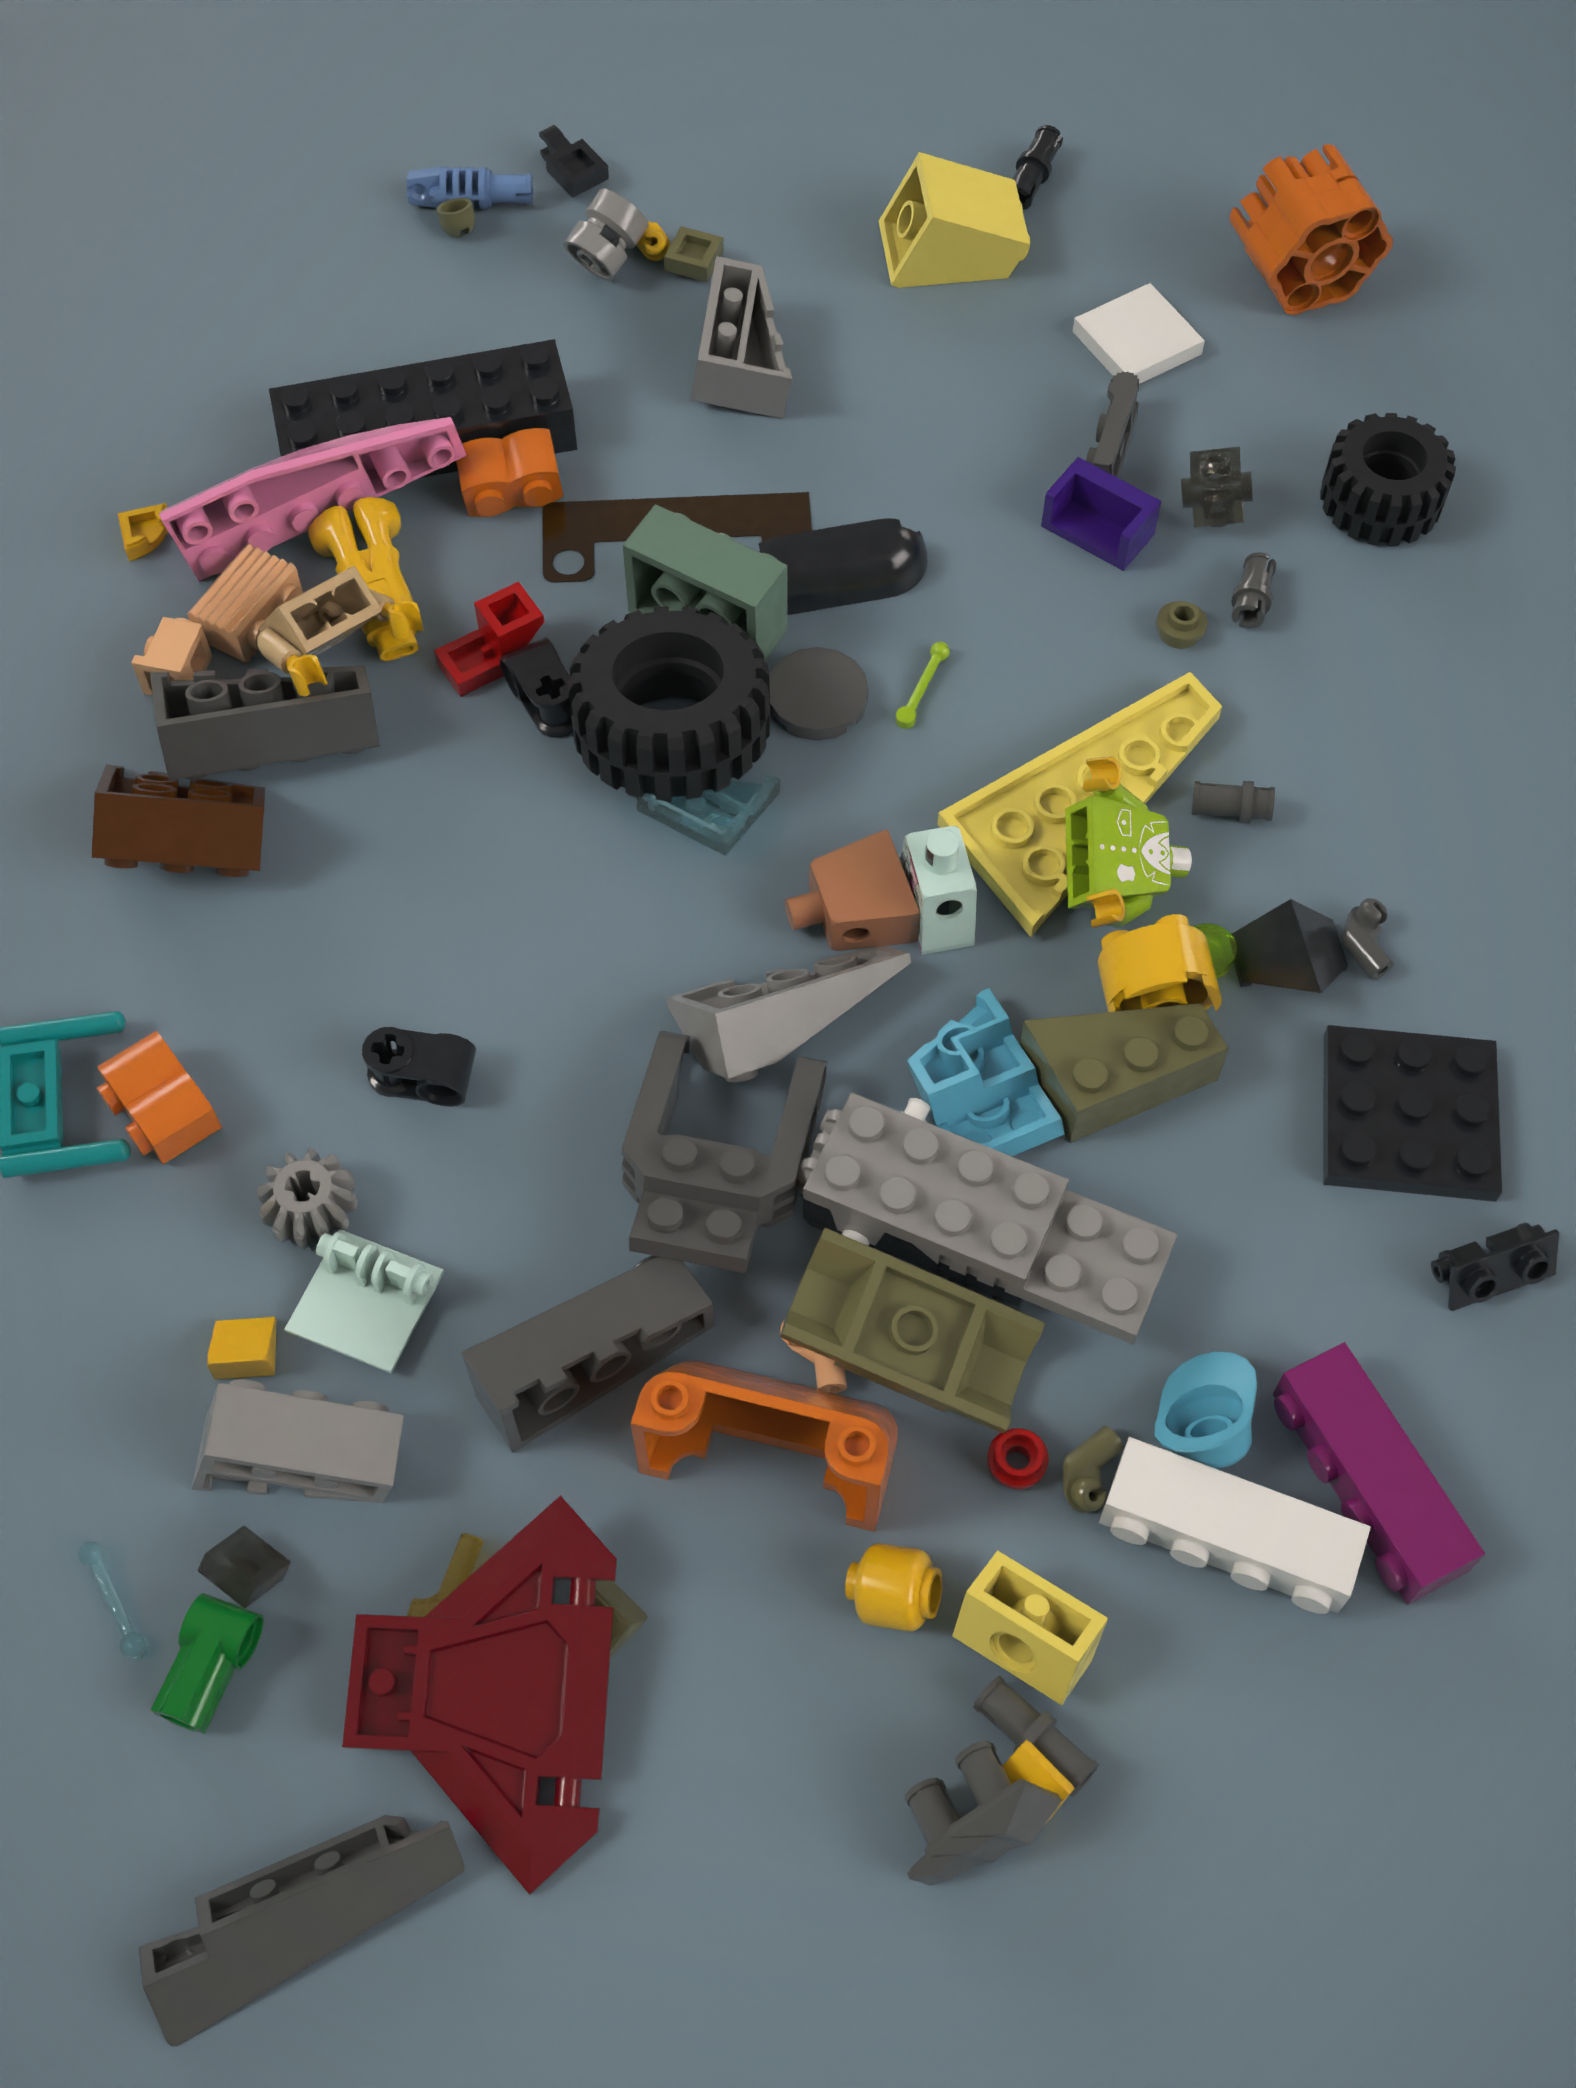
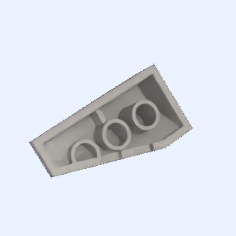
(760, 1024)

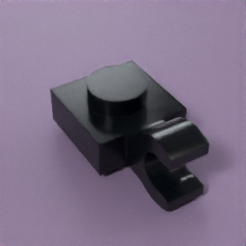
(573, 165)

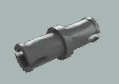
(1022, 1723)

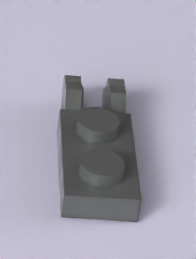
(1117, 425)

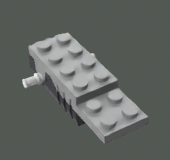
(979, 1217)

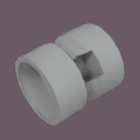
(609, 230)

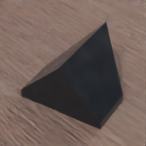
(1289, 949)

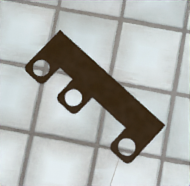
(581, 523)

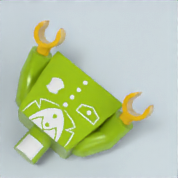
(1117, 850)

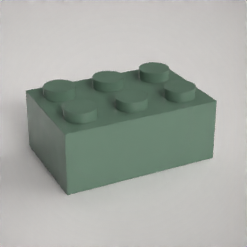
(691, 566)

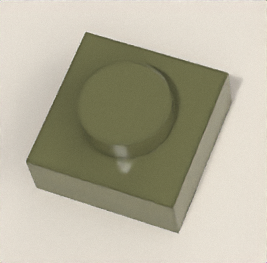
(693, 253)

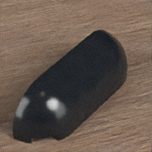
(849, 563)

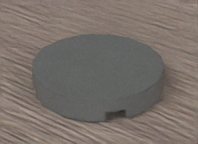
(817, 693)

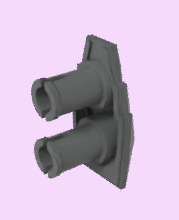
(1004, 1819)

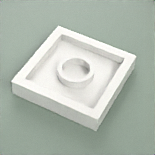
(1138, 334)

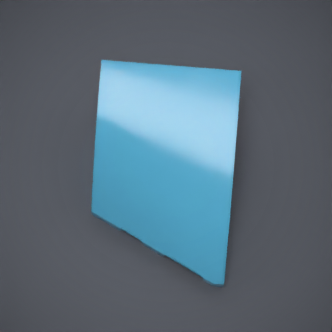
(984, 1082)

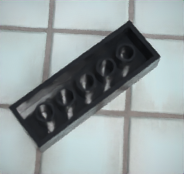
(481, 392)

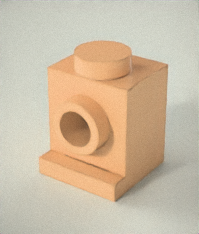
(175, 648)

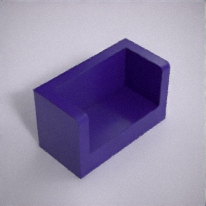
(1100, 513)

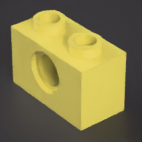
(1029, 1627)

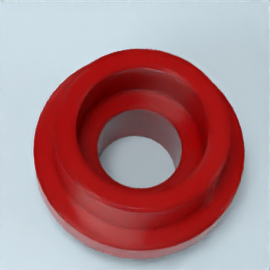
(1023, 1442)

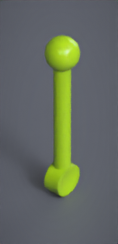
(906, 714)

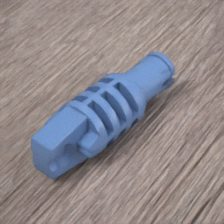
(438, 184)

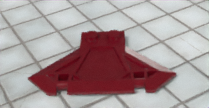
(500, 1691)

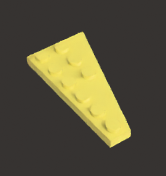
(1018, 822)

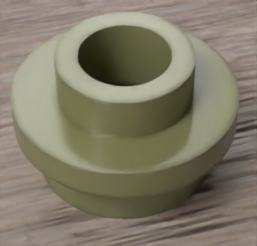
(1181, 624)

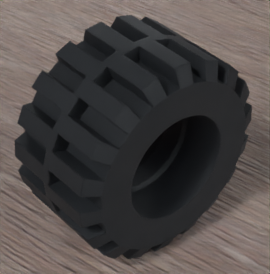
(1387, 479)

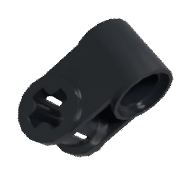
(541, 686)
(422, 1066)

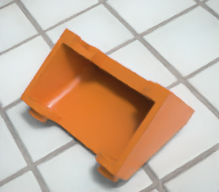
(695, 1398)

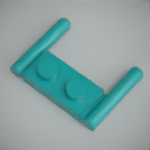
(33, 1097)

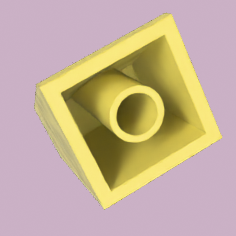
(952, 225)

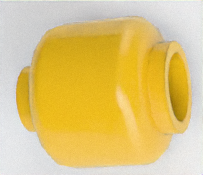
(894, 1587)

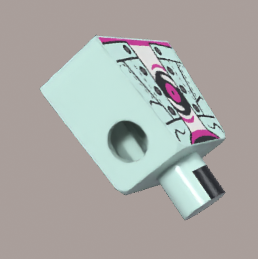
(939, 873)

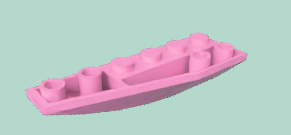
(291, 491)

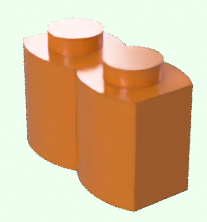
(509, 473)
(158, 1097)

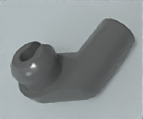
(1362, 935)

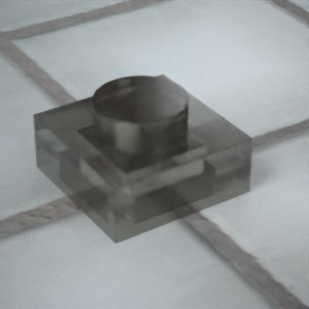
(244, 1566)

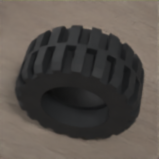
(670, 657)

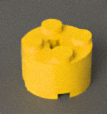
(1158, 967)

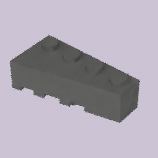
(259, 720)
(586, 1347)

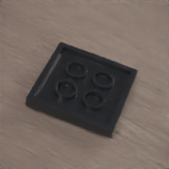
(1411, 1113)

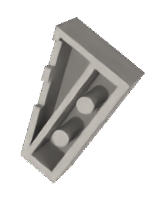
(739, 346)
(298, 1443)

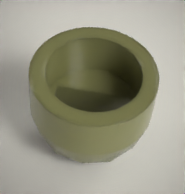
(456, 215)

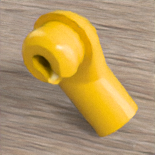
(653, 242)

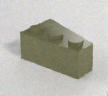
(1121, 1061)

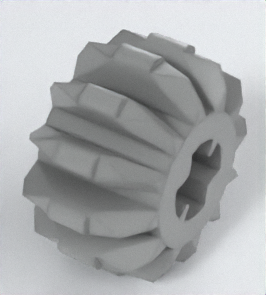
(302, 1179)

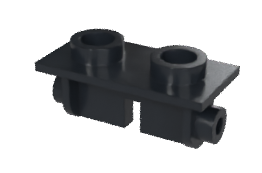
(1514, 1260)

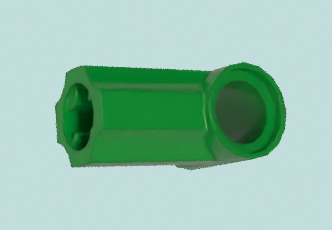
(213, 1643)

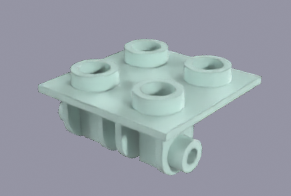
(364, 1299)

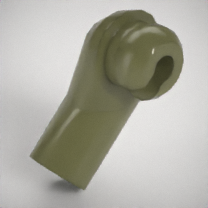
(1083, 1470)

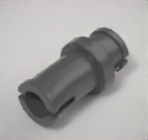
(1253, 595)
(1234, 801)

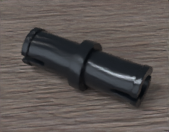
(1035, 164)

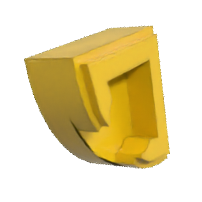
(142, 530)

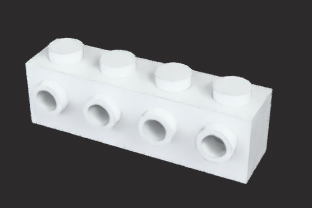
(1235, 1527)

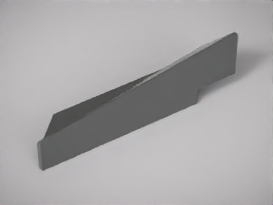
(289, 1918)

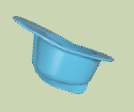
(1208, 1409)

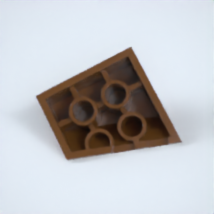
(177, 824)

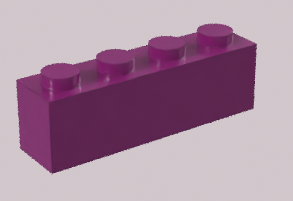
(1376, 1473)

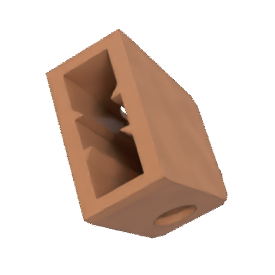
(858, 897)

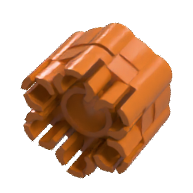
(1313, 234)

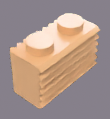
(243, 599)

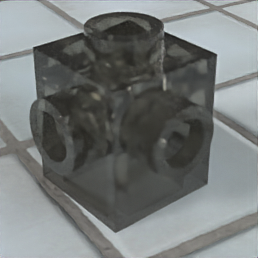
(1216, 487)

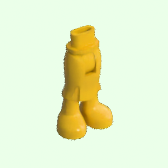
(378, 565)

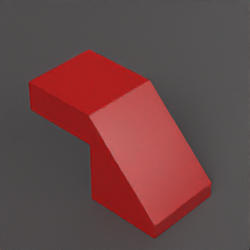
(505, 623)

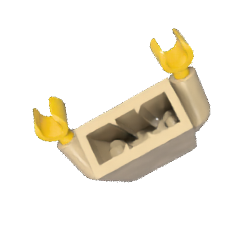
(325, 617)

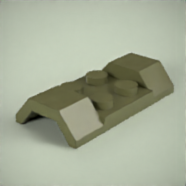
(911, 1330)

